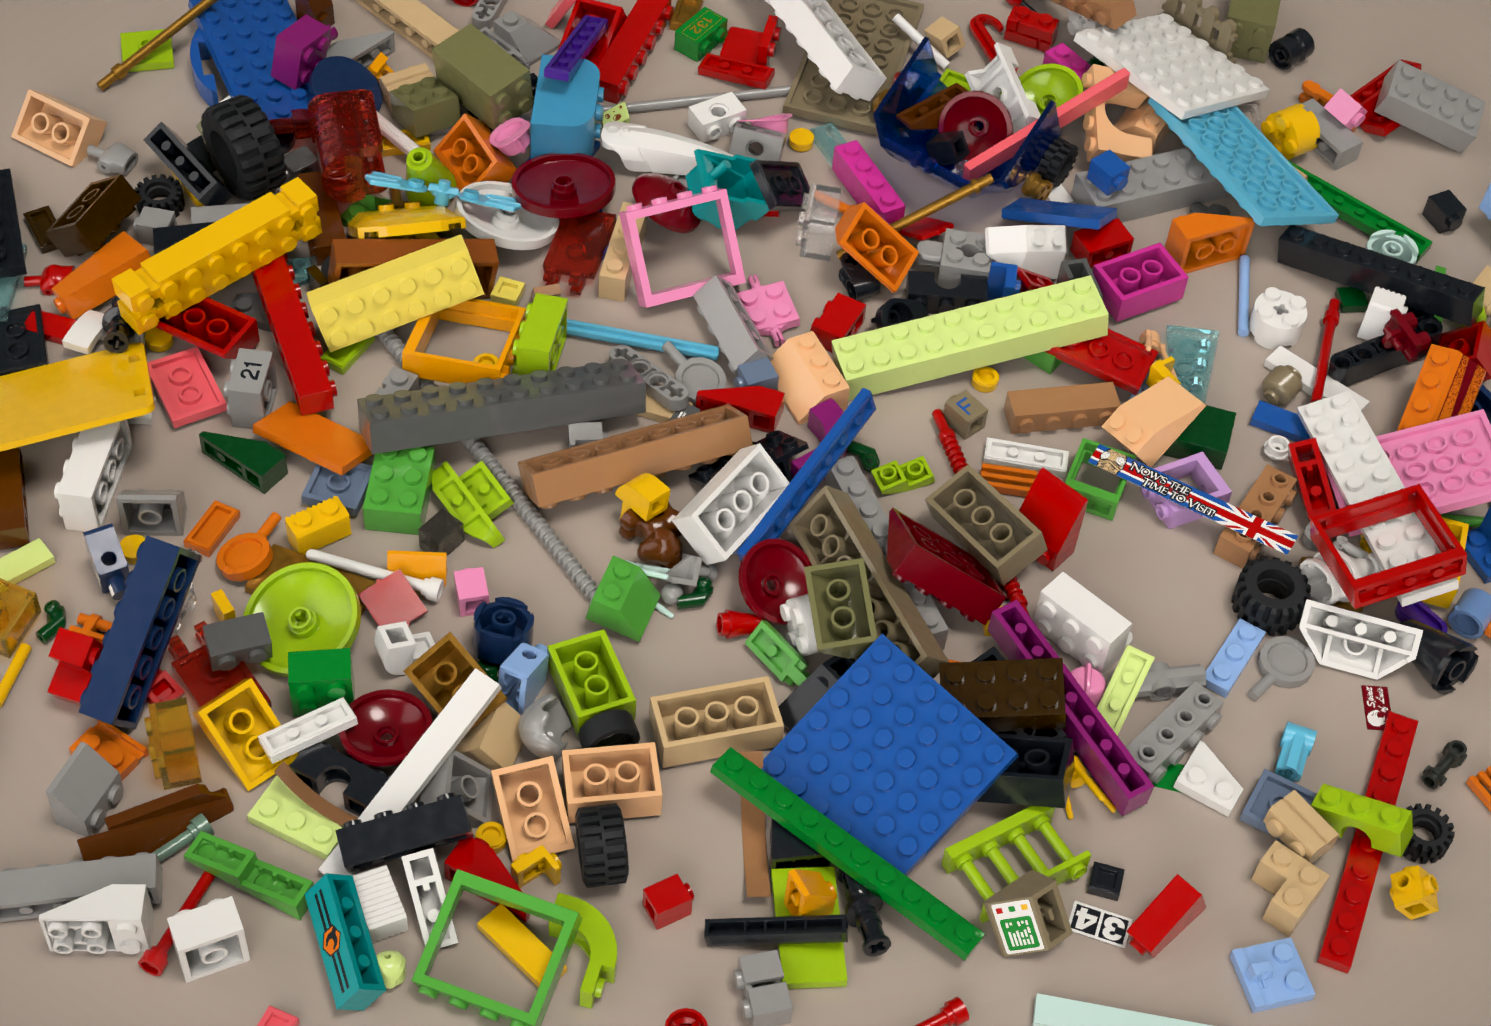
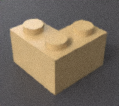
(1293, 883)

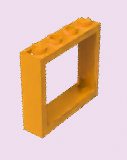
(451, 370)

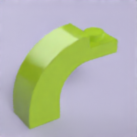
(598, 943)

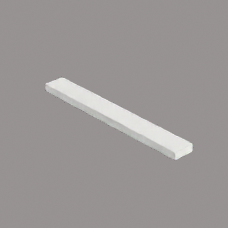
(426, 755)

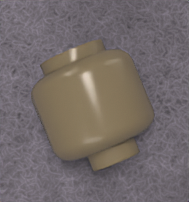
(1282, 384)

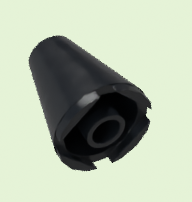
(1443, 657)

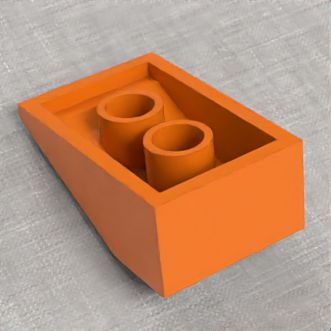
(1207, 239)

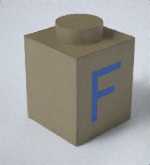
(965, 414)

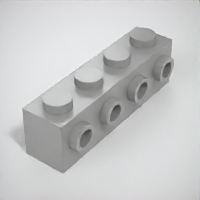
(730, 323)
(1175, 730)

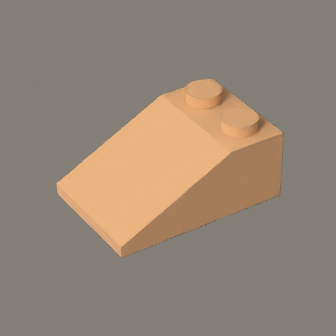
(1153, 420)
(532, 807)

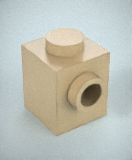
(945, 36)

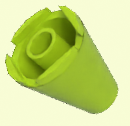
(425, 166)

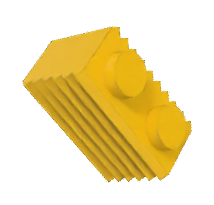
(318, 525)

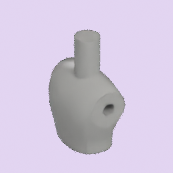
(115, 158)

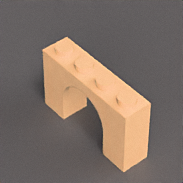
(1101, 133)

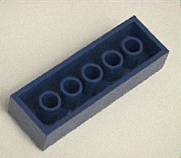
(139, 633)

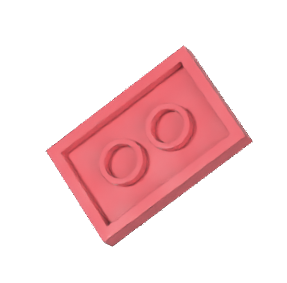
(186, 387)

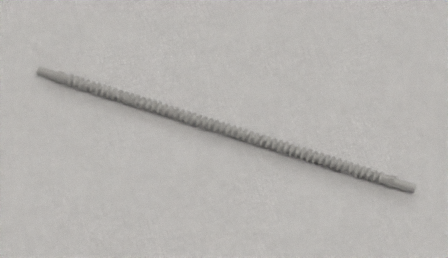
(521, 503)

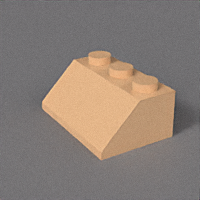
(1144, 123)
(57, 128)
(808, 376)

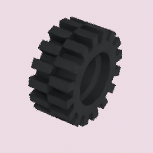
(1058, 161)
(161, 187)
(1437, 826)

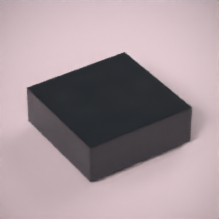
(1105, 881)

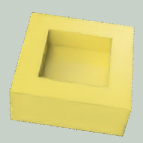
(507, 291)

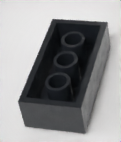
(1038, 775)

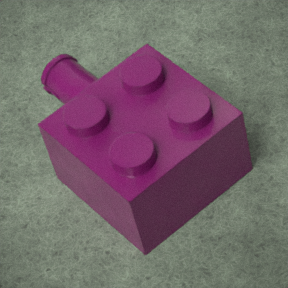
(300, 50)

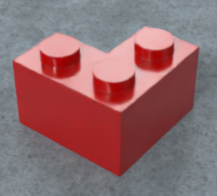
(75, 660)

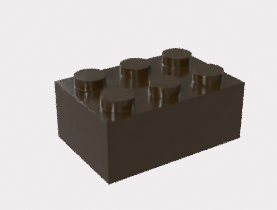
(93, 216)

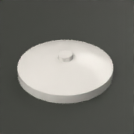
(509, 229)

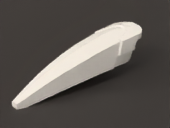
(652, 149)

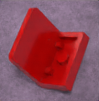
(752, 45)

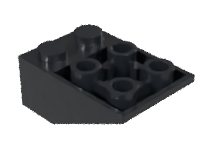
(812, 690)

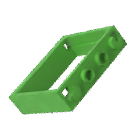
(515, 899)

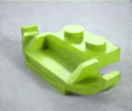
(472, 499)

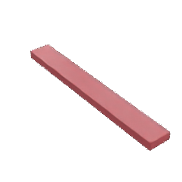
(1066, 113)

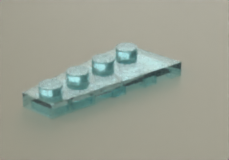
(1194, 357)

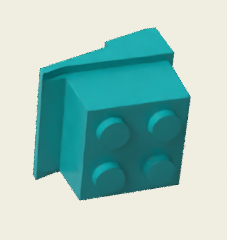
(730, 174)

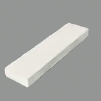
(1332, 387)

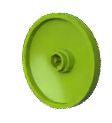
(306, 610)

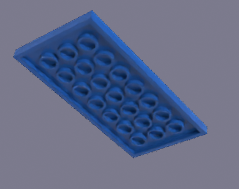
(243, 46)

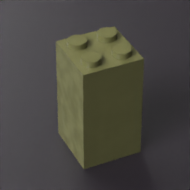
(1255, 27)
(483, 76)

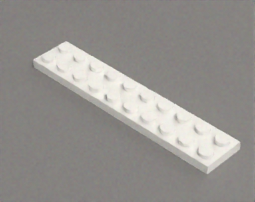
(1362, 473)

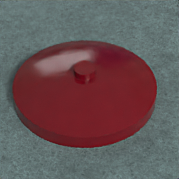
(563, 185)

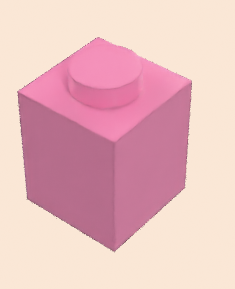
(1346, 109)
(470, 589)

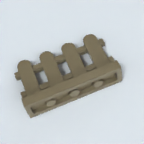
(1208, 26)

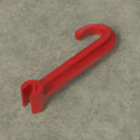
(982, 35)

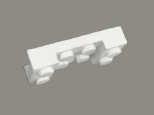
(1001, 76)

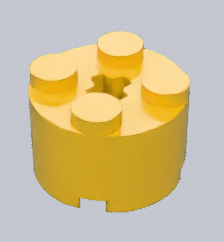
(1292, 130)

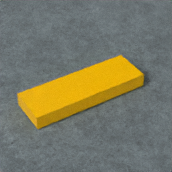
(517, 943)

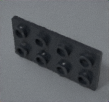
(777, 445)

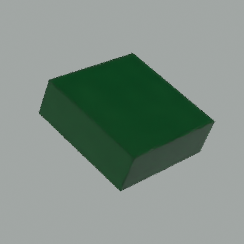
(1351, 300)

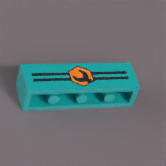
(345, 942)

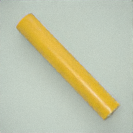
(13, 671)

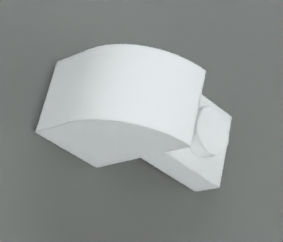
(400, 647)

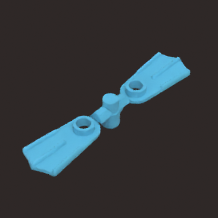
(442, 191)

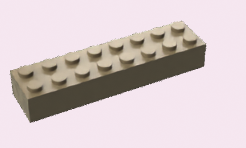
(834, 531)

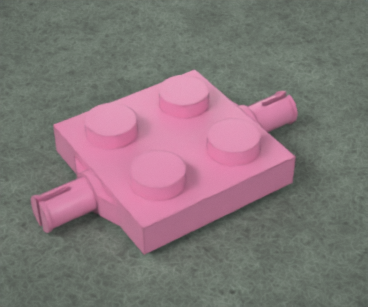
(770, 308)

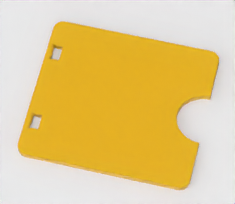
(74, 396)

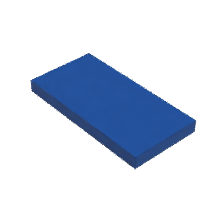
(1059, 213)

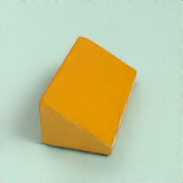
(418, 564)

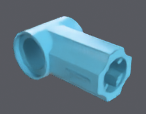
(1296, 746)

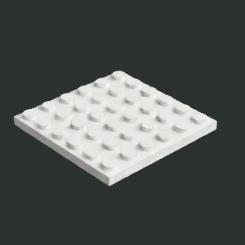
(1173, 65)

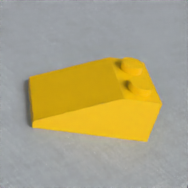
(233, 728)

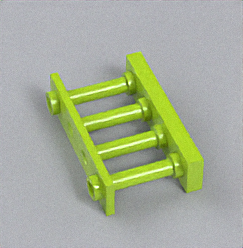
(1013, 831)

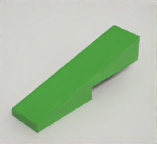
(246, 872)

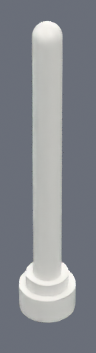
(430, 588)

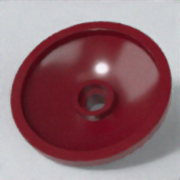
(974, 106)
(656, 185)
(780, 566)
(386, 727)

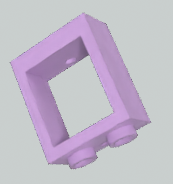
(1204, 476)

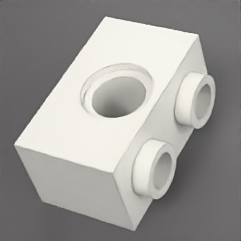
(715, 117)

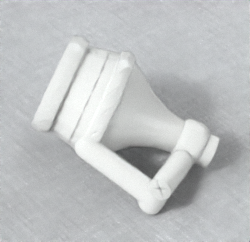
(1323, 583)

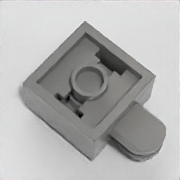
(959, 254)

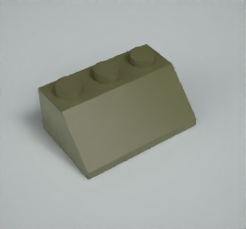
(841, 608)

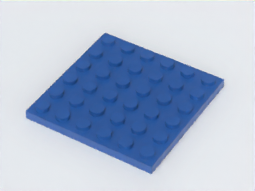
(890, 756)

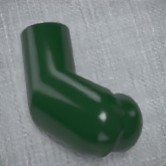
(866, 454)

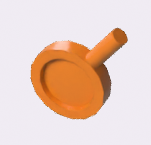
(248, 553)

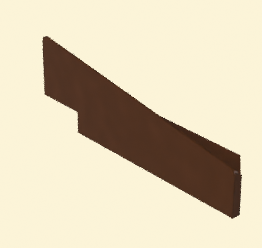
(155, 822)

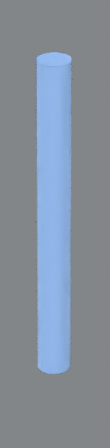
(1243, 307)

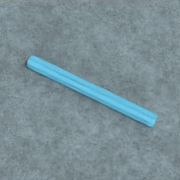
(640, 339)

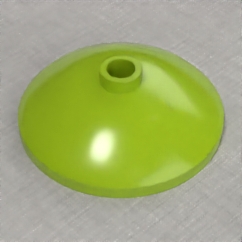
(1050, 83)

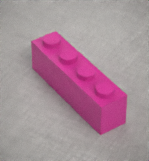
(866, 181)

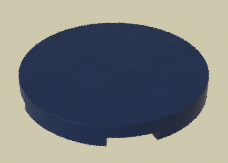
(343, 74)

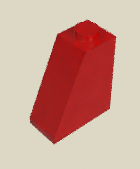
(1166, 917)

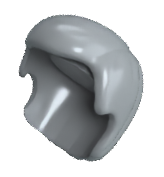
(543, 727)

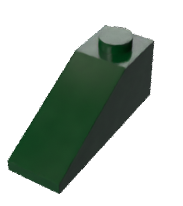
(246, 458)

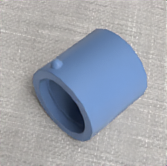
(1471, 613)

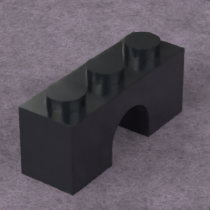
(923, 288)
(324, 765)

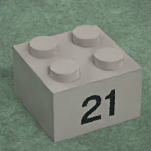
(251, 387)

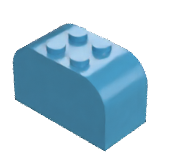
(567, 112)

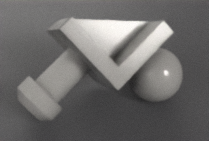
(685, 573)

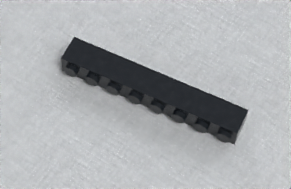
(1368, 269)

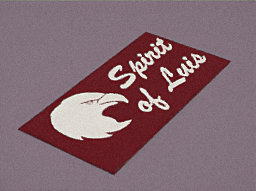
(1376, 706)

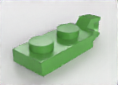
(777, 654)

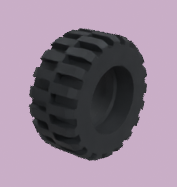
(243, 147)

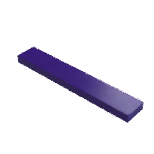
(576, 48)

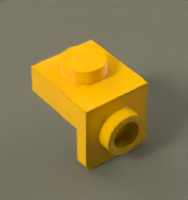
(1160, 370)
(535, 863)

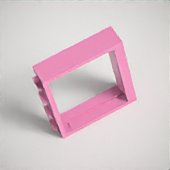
(659, 205)

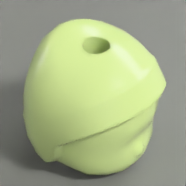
(392, 967)

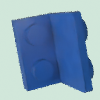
(1479, 548)

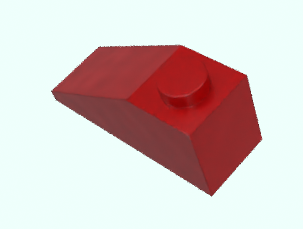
(759, 403)
(1312, 478)
(480, 859)

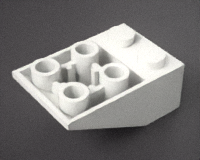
(102, 921)

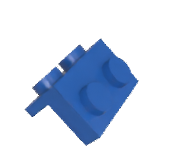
(1002, 280)

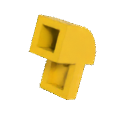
(644, 496)

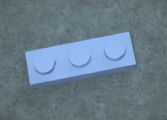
(1233, 657)

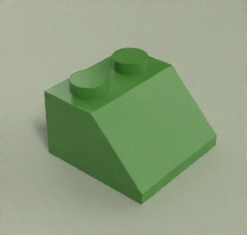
(624, 599)

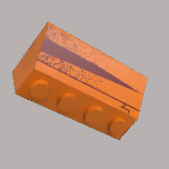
(1443, 388)

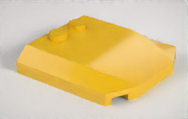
(403, 221)

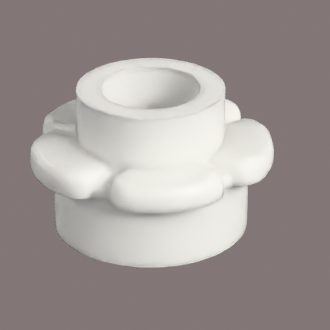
(1276, 447)

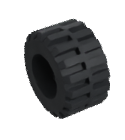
(1276, 579)
(602, 845)

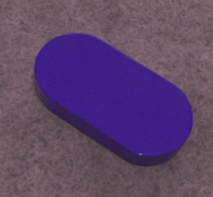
(1421, 613)

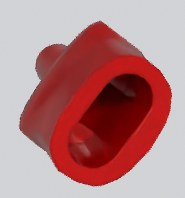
(49, 278)

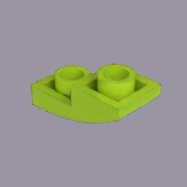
(905, 477)

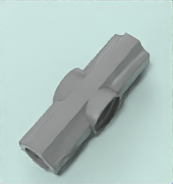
(1165, 681)

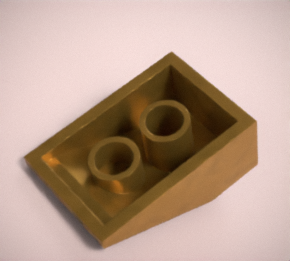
(442, 673)

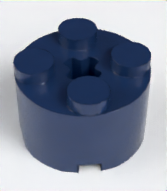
(501, 629)

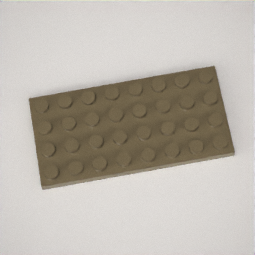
(882, 40)

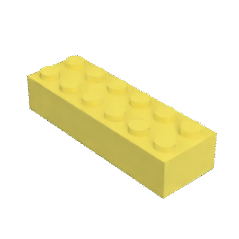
(395, 293)

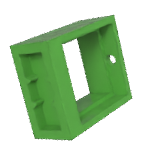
(1100, 502)

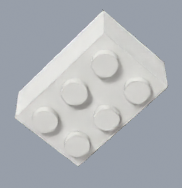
(1081, 623)

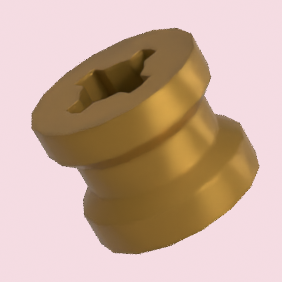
(1037, 187)

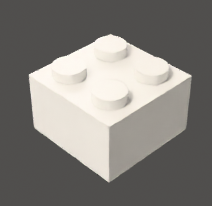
(208, 938)

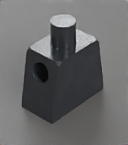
(790, 851)

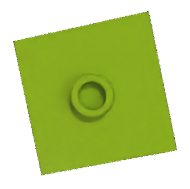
(159, 59)

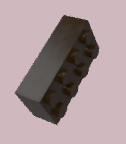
(1009, 692)

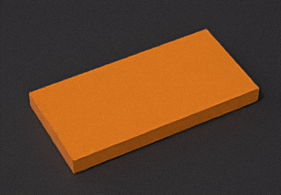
(314, 438)

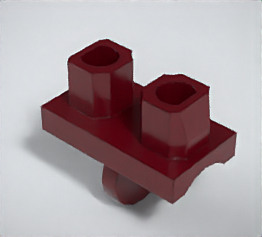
(1401, 335)

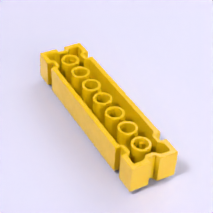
(217, 255)

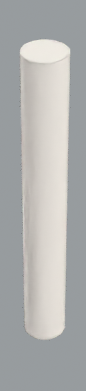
(917, 38)

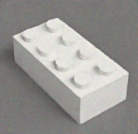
(93, 475)
(731, 504)

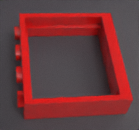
(1396, 580)

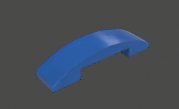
(204, 83)

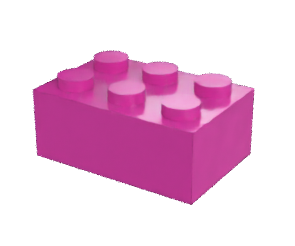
(1140, 281)

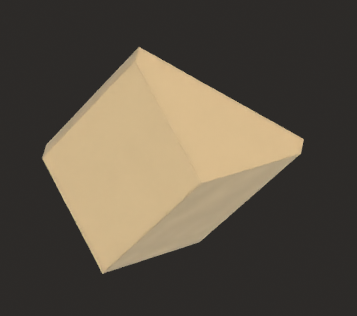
(494, 740)

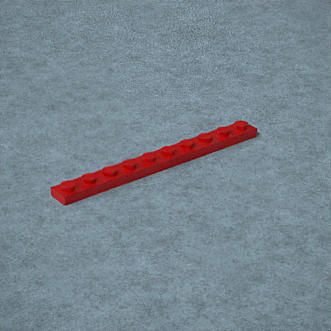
(1362, 860)

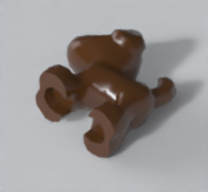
(659, 536)

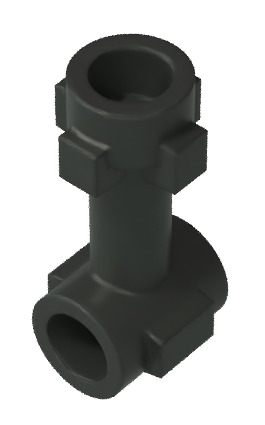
(1453, 756)

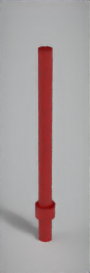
(1330, 320)

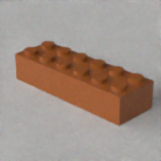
(358, 255)

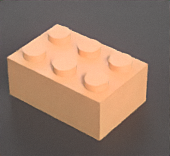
(613, 775)

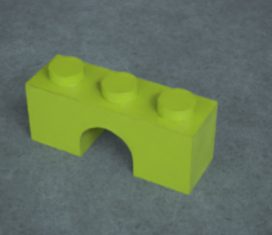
(1385, 824)

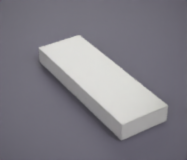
(1026, 456)
(307, 730)

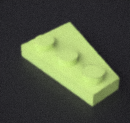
(293, 820)

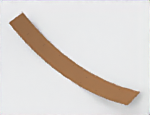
(310, 797)
(754, 841)

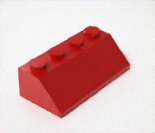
(213, 328)

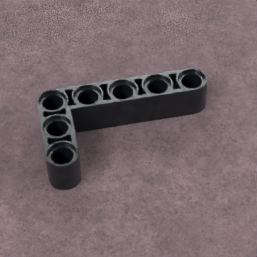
(1373, 358)

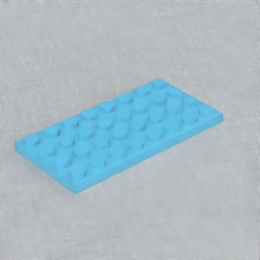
(1250, 167)

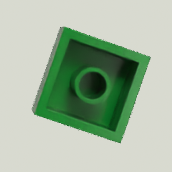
(319, 678)

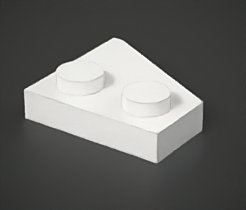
(1209, 781)

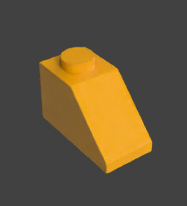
(808, 894)

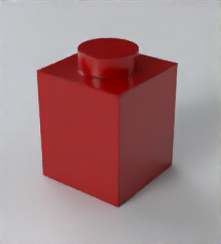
(668, 901)

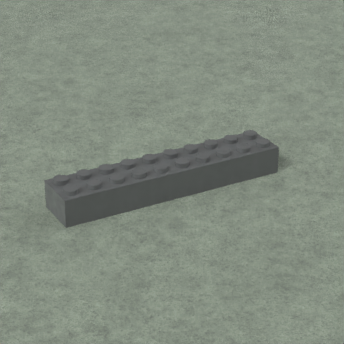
(500, 405)

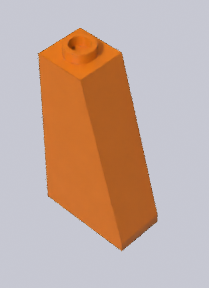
(92, 280)

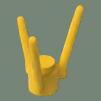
(1080, 777)

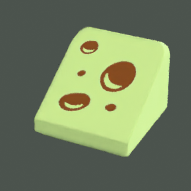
(616, 113)

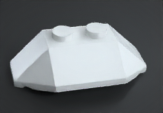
(1029, 246)
(1357, 641)

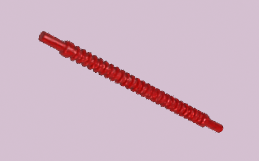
(958, 462)

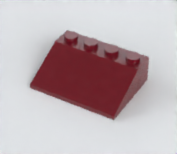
(941, 569)

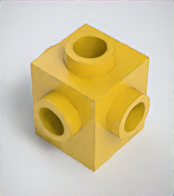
(1414, 892)

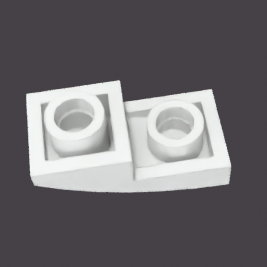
(85, 332)

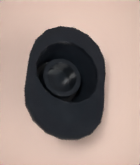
(898, 311)

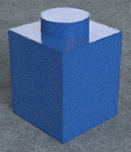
(1108, 172)

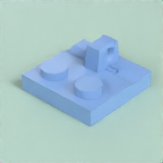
(1272, 975)

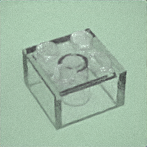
(818, 222)

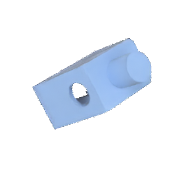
(524, 666)

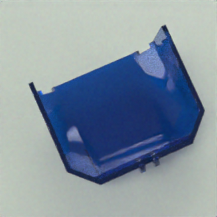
(918, 82)

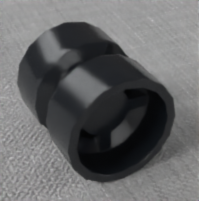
(1291, 48)

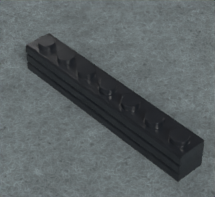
(776, 930)

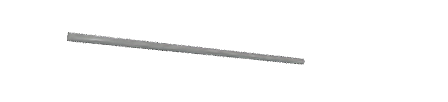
(681, 101)

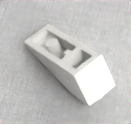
(427, 892)

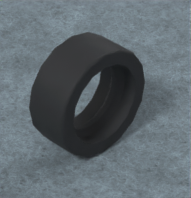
(606, 724)

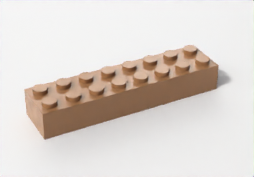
(624, 456)

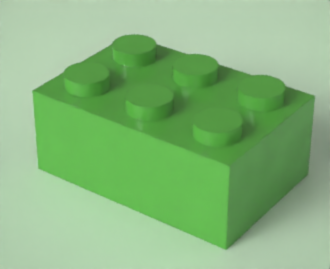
(399, 490)

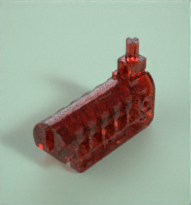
(341, 141)

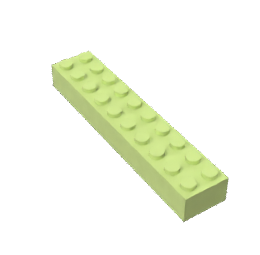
(971, 337)

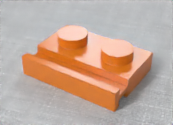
(113, 746)

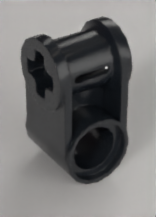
(856, 279)

